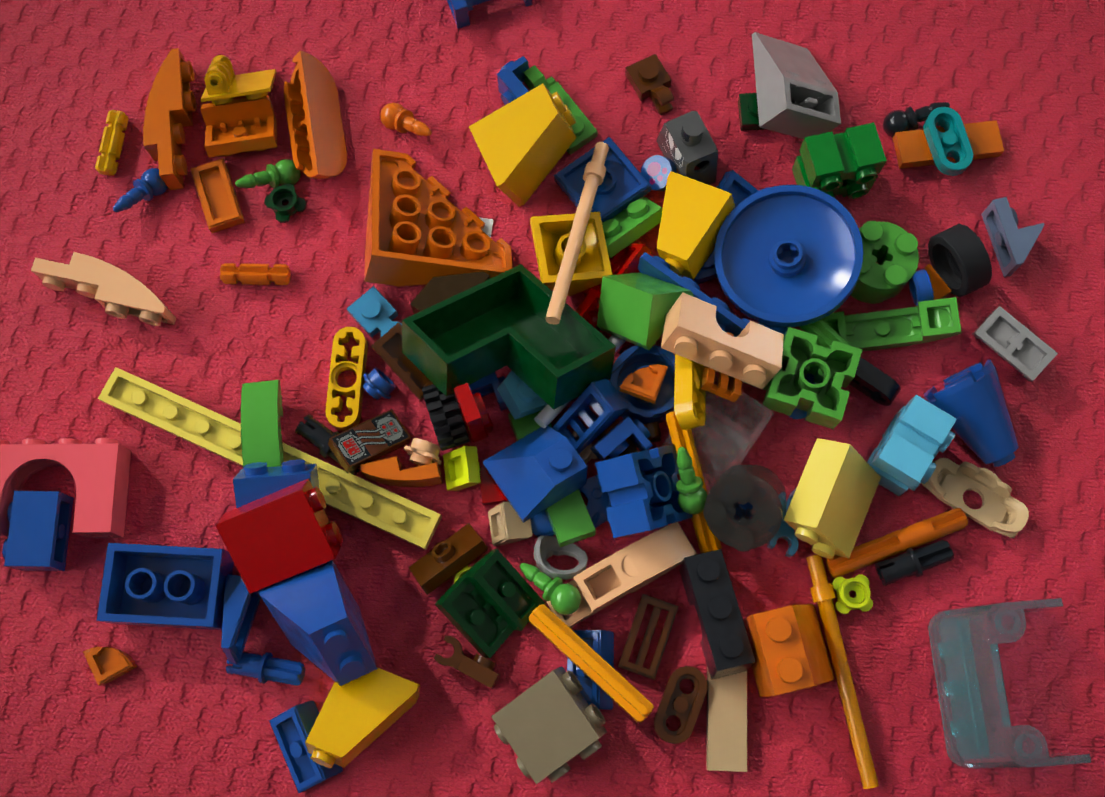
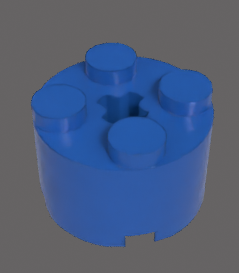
(637, 358)

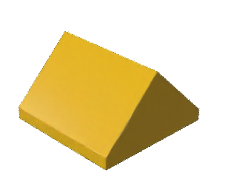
(550, 241)

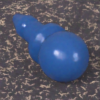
(144, 188)

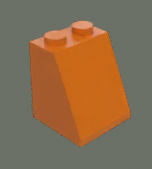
(788, 650)

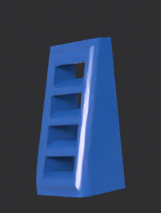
(606, 403)
(238, 617)

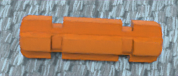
(255, 274)

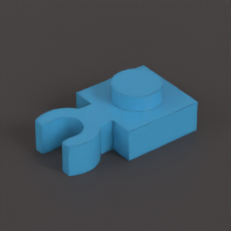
(373, 313)

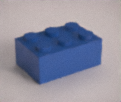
(164, 586)

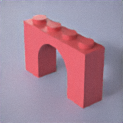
(99, 477)

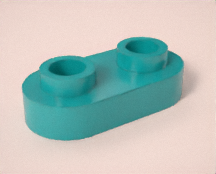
(950, 143)

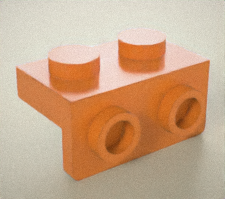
(239, 126)

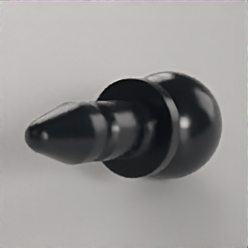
(905, 120)

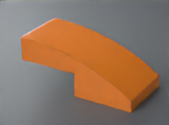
(391, 473)

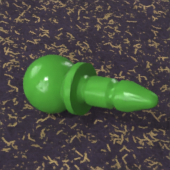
(281, 173)
(691, 494)
(563, 597)

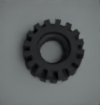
(445, 417)

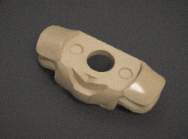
(998, 510)

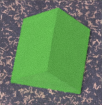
(636, 307)

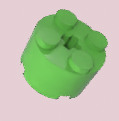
(897, 260)

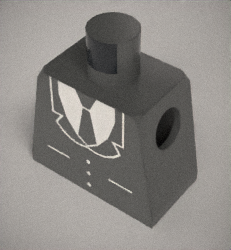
(690, 145)

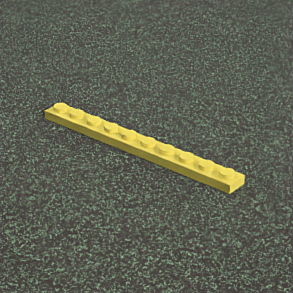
(223, 437)

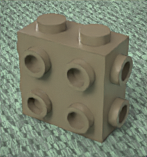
(550, 726)

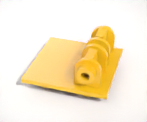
(224, 84)

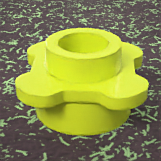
(860, 586)

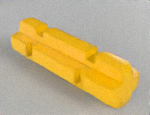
(111, 143)

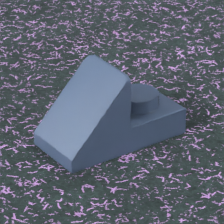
(1008, 241)

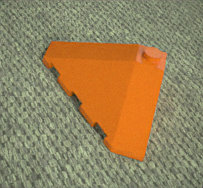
(419, 232)

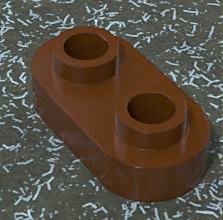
(683, 706)

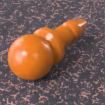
(398, 118)

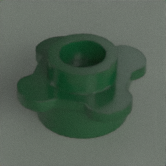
(278, 196)

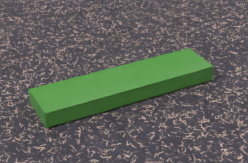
(569, 515)

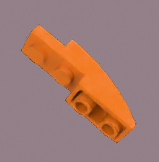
(166, 114)

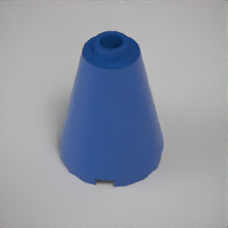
(980, 410)

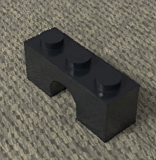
(722, 626)

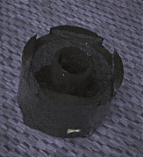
(747, 527)

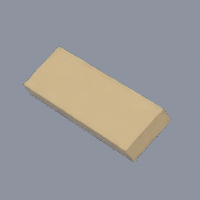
(727, 723)

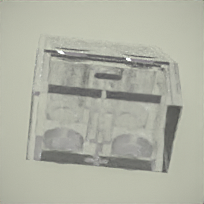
(727, 433)

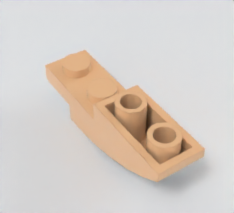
(107, 284)
(628, 571)

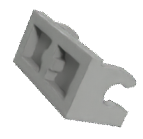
(1015, 343)

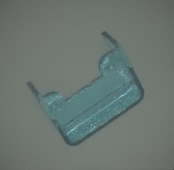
(974, 691)

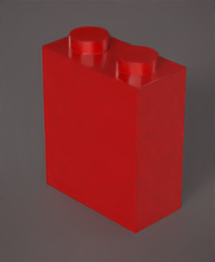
(280, 535)

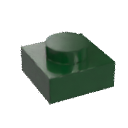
(748, 112)

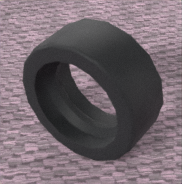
(960, 259)

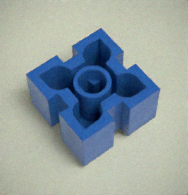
(641, 490)

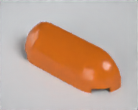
(314, 119)

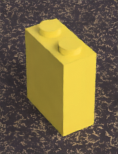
(832, 498)

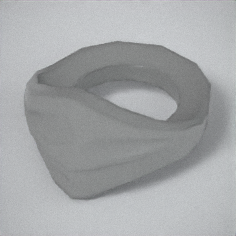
(548, 546)

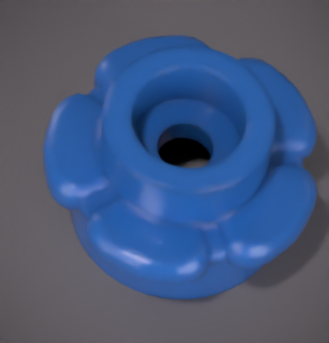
(378, 384)

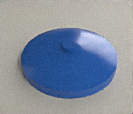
(788, 255)

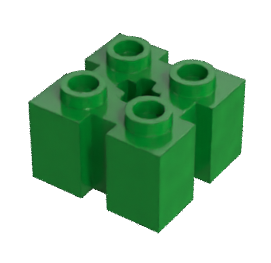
(841, 162)

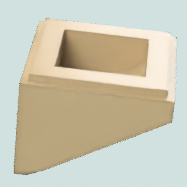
(507, 526)

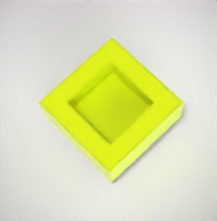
(461, 468)

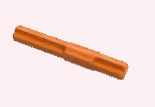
(898, 542)

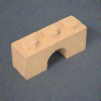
(695, 335)

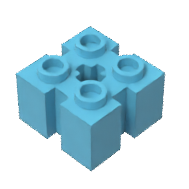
(911, 444)

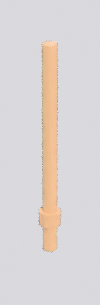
(593, 177)

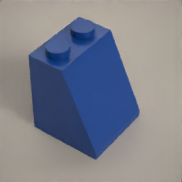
(322, 621)

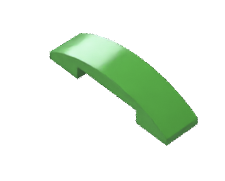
(898, 327)
(261, 423)

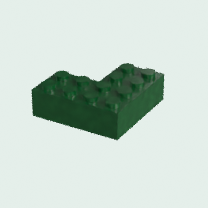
(506, 326)

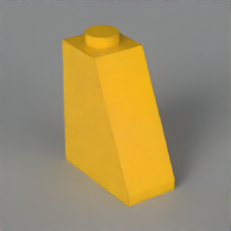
(690, 223)
(358, 715)

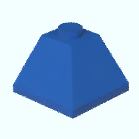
(537, 471)

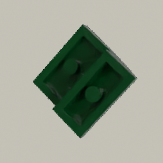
(489, 603)

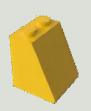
(525, 141)

